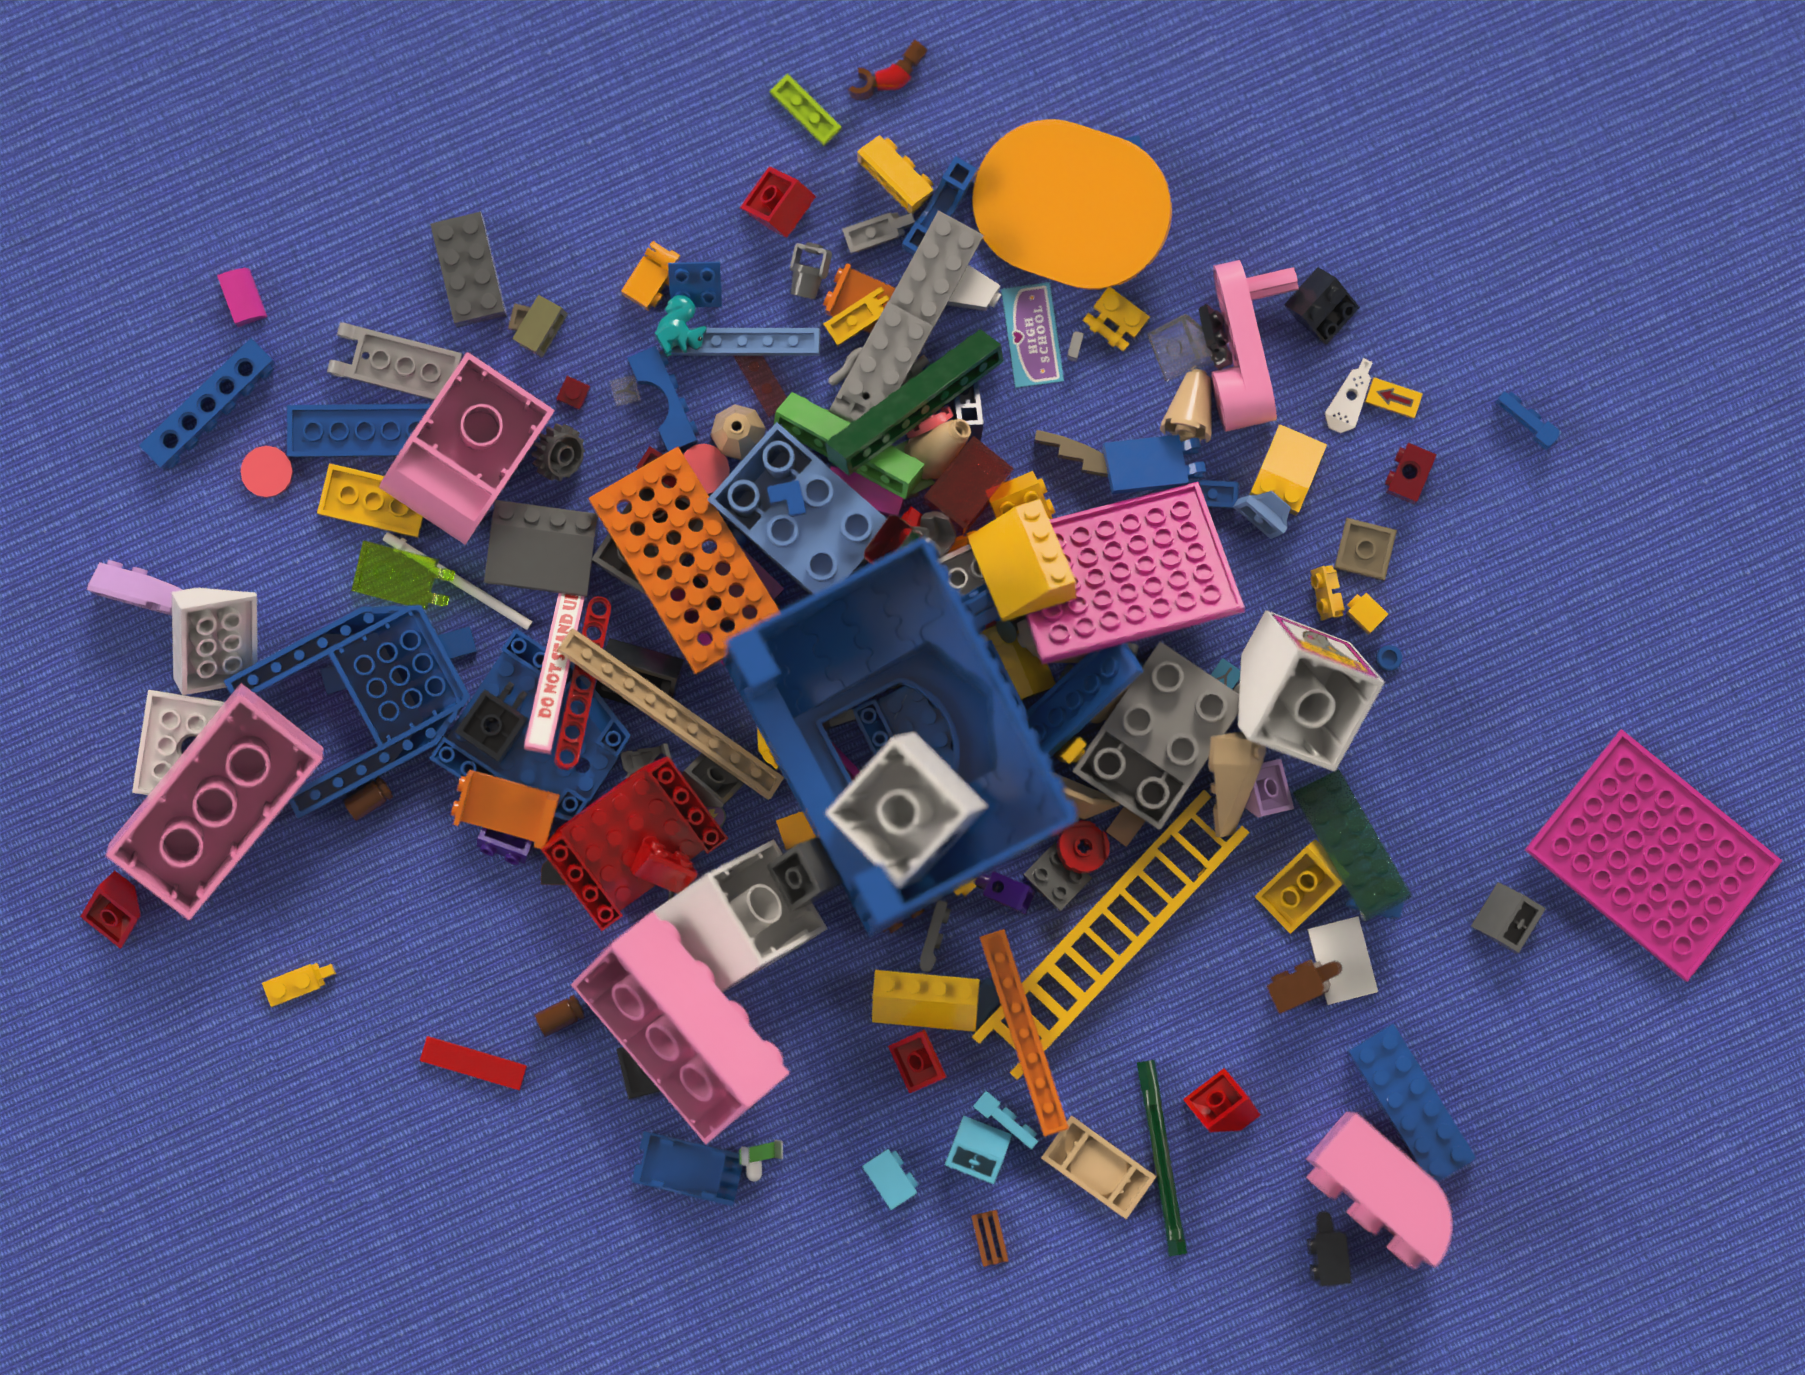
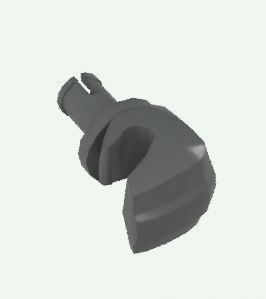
(939, 530)

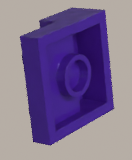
(511, 847)

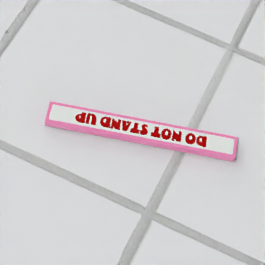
(553, 675)

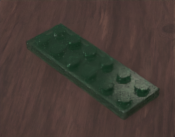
(1352, 845)

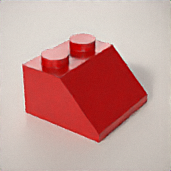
(778, 201)

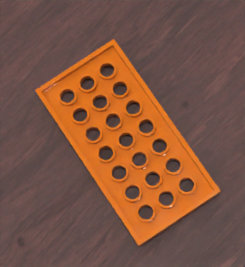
(645, 568)

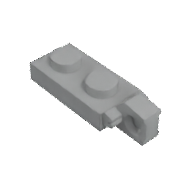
(876, 231)

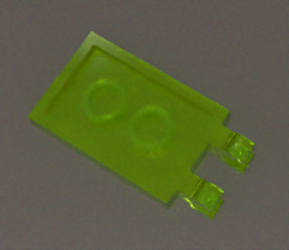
(399, 575)

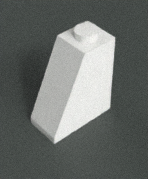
(975, 291)

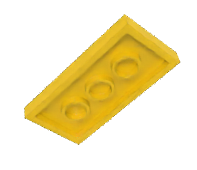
(357, 498)

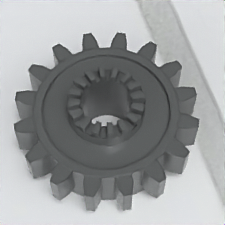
(558, 452)

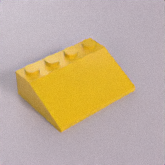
(1022, 562)

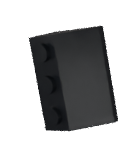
(654, 666)

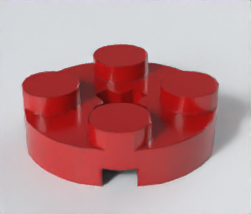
(1076, 860)

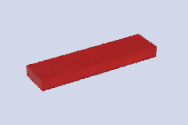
(473, 1063)

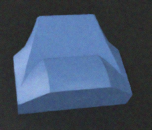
(1266, 512)

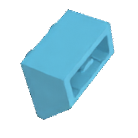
(978, 1149)

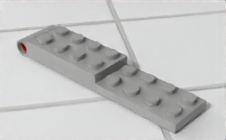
(908, 316)

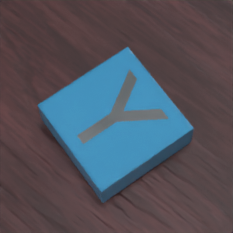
(1226, 673)

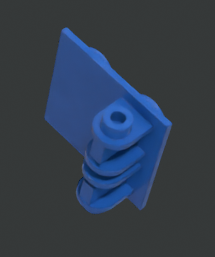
(697, 281)

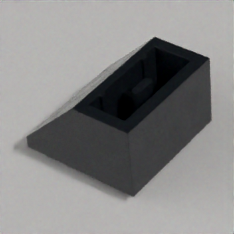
(1322, 305)

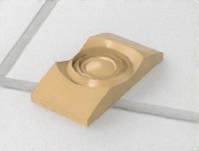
(1098, 1167)

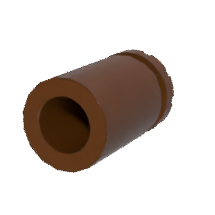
(368, 798)
(559, 1015)

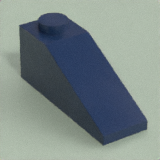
(968, 408)

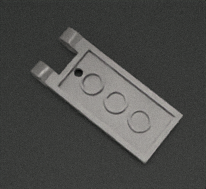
(396, 362)

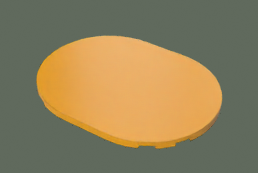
(1072, 204)

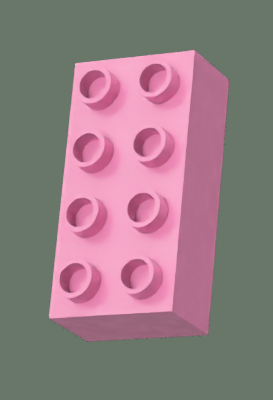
(215, 801)
(680, 1026)

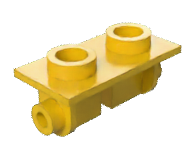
(1323, 581)

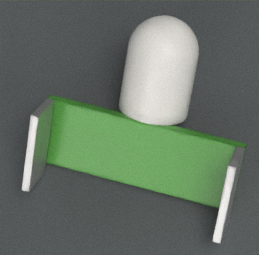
(753, 1157)

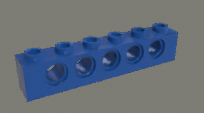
(211, 389)

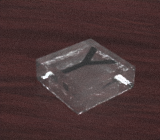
(625, 390)

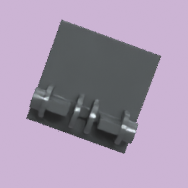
(1054, 880)

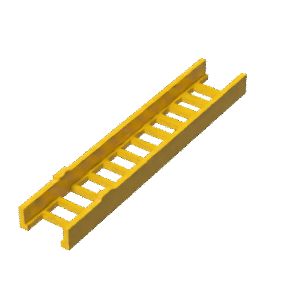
(1048, 964)

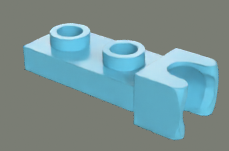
(988, 1107)

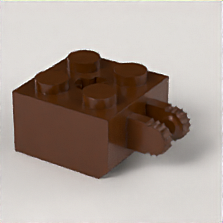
(1303, 985)

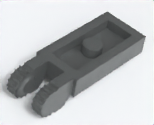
(933, 937)

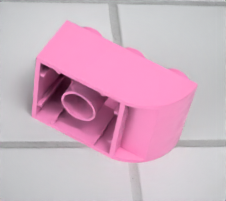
(466, 448)
(1385, 1190)

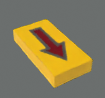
(1393, 398)

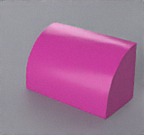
(242, 296)

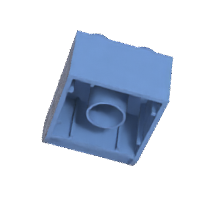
(809, 547)

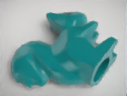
(673, 329)

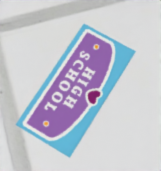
(1032, 335)

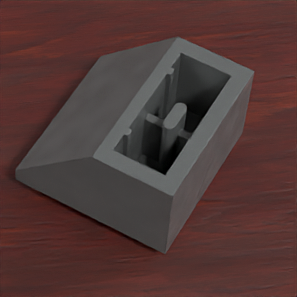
(1508, 917)

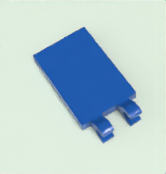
(1151, 463)

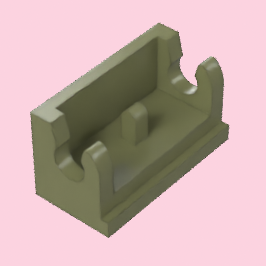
(540, 326)

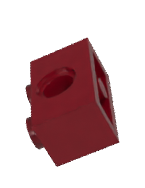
(1421, 462)

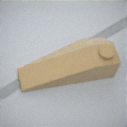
(1235, 769)

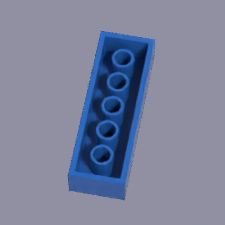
(1411, 1103)

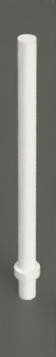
(466, 586)

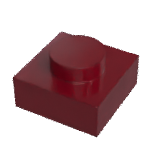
(573, 392)

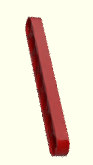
(576, 694)

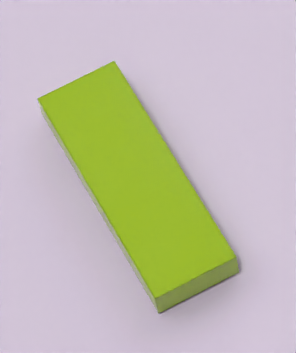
(805, 109)

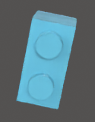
(890, 1178)

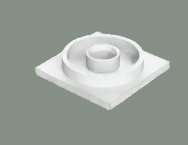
(166, 724)

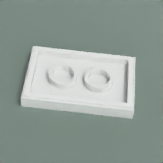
(1346, 944)

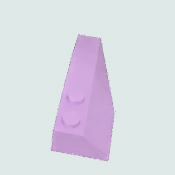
(132, 587)

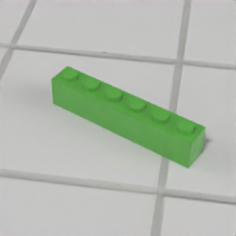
(816, 425)

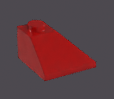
(113, 909)
(1222, 1104)

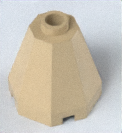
(737, 443)

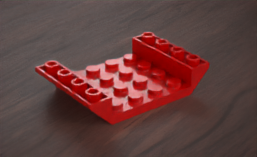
(602, 841)

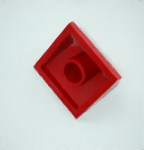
(917, 1061)

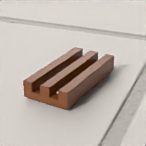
(994, 1260)

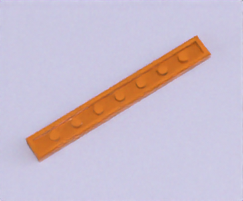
(1024, 1033)

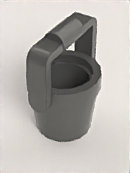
(808, 279)

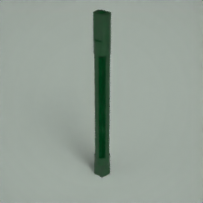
(1162, 1160)

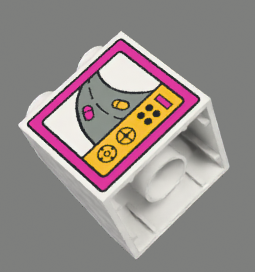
(1303, 691)

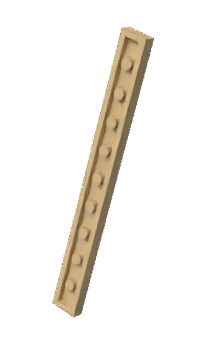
(670, 713)

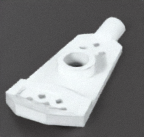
(1347, 407)

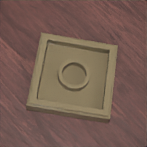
(1365, 549)

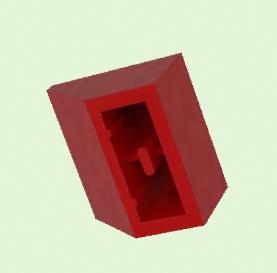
(663, 867)

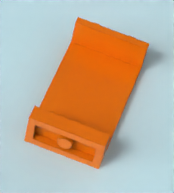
(850, 289)
(505, 807)

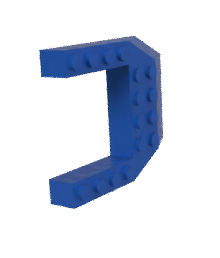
(393, 675)

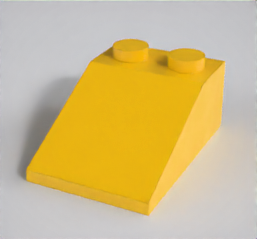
(1289, 467)
(1300, 887)

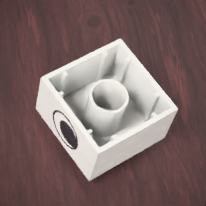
(906, 809)

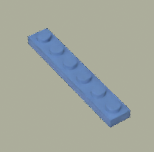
(756, 342)

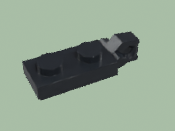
(1215, 337)

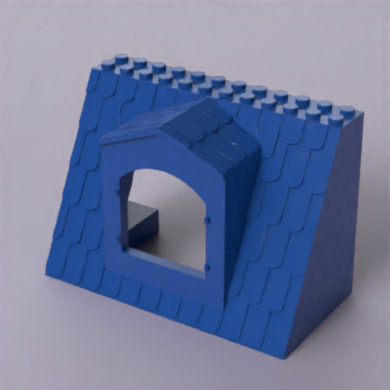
(857, 641)

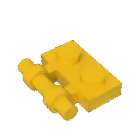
(1121, 313)

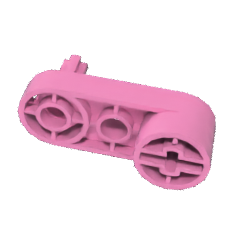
(1245, 391)

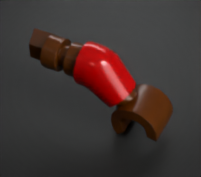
(892, 77)

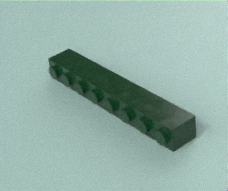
(914, 402)

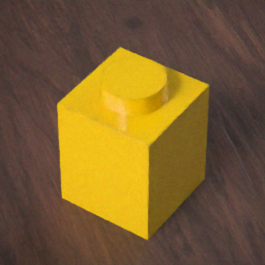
(1366, 612)

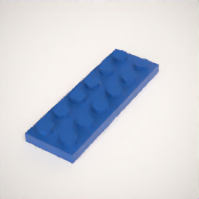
(351, 429)
(1081, 695)

